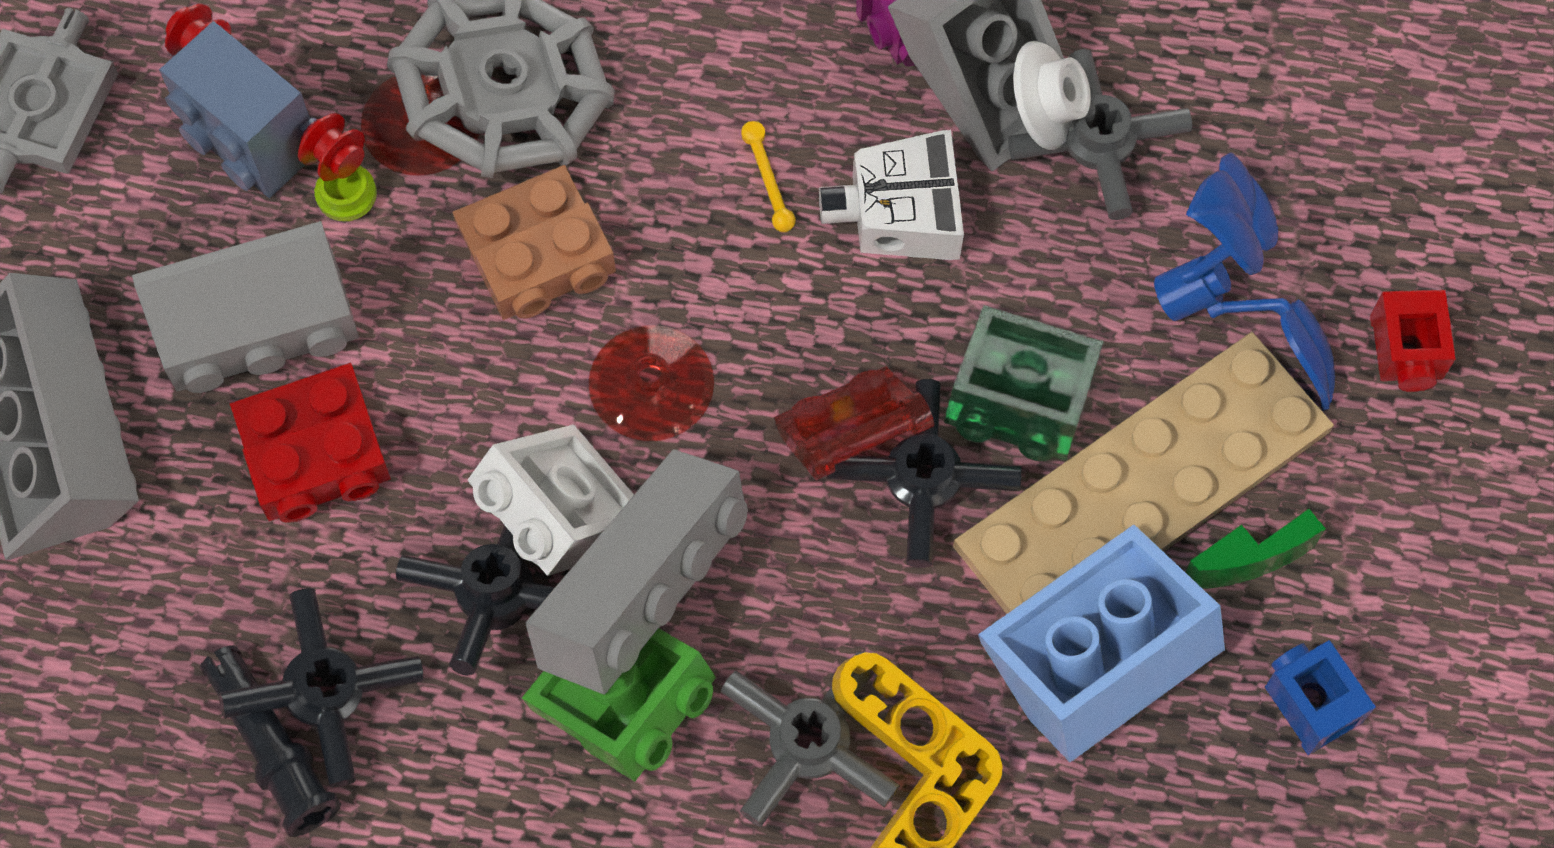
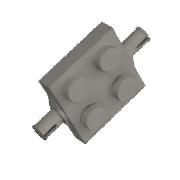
(49, 96)

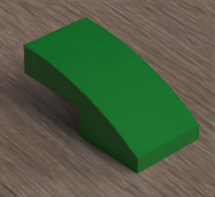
(1241, 559)

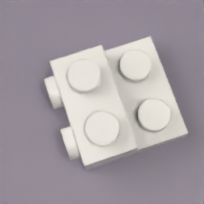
(550, 495)

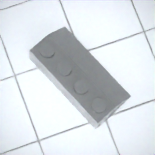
(58, 429)

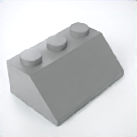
(247, 308)

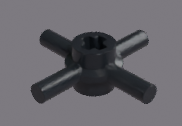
(922, 494)
(488, 587)
(308, 703)

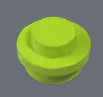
(347, 197)

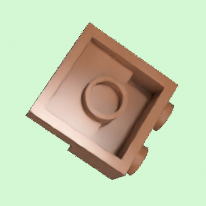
(536, 243)

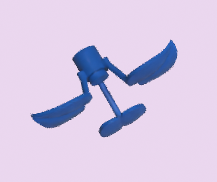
(1244, 222)

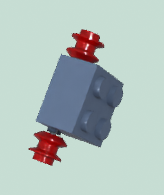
(247, 109)

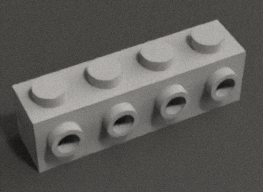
(637, 571)

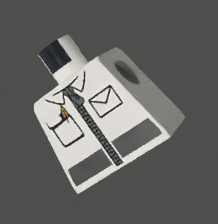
(902, 198)

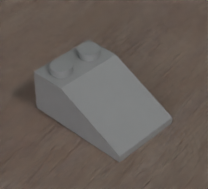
(970, 59)

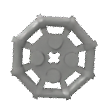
(497, 107)

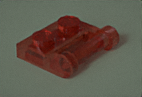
(851, 420)

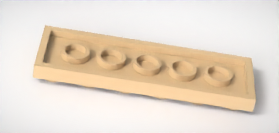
(1155, 470)

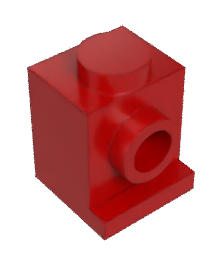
(1421, 321)

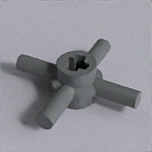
(1114, 145)
(797, 761)

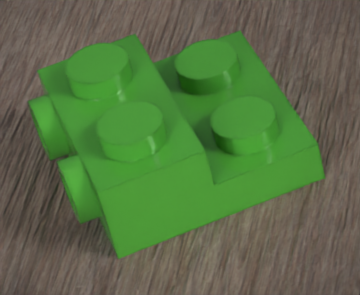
(638, 713)

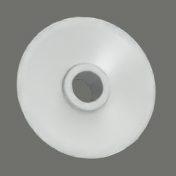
(1049, 93)

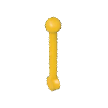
(753, 134)

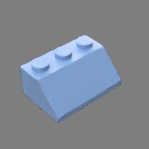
(1104, 641)

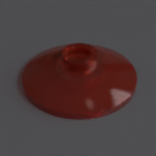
(386, 135)
(651, 408)

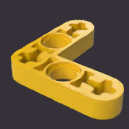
(934, 759)

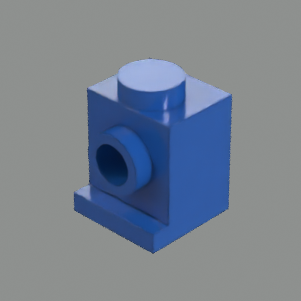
(1324, 670)

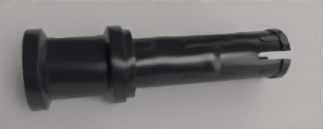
(281, 764)

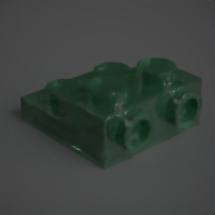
(1023, 384)

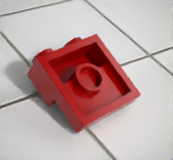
(310, 444)

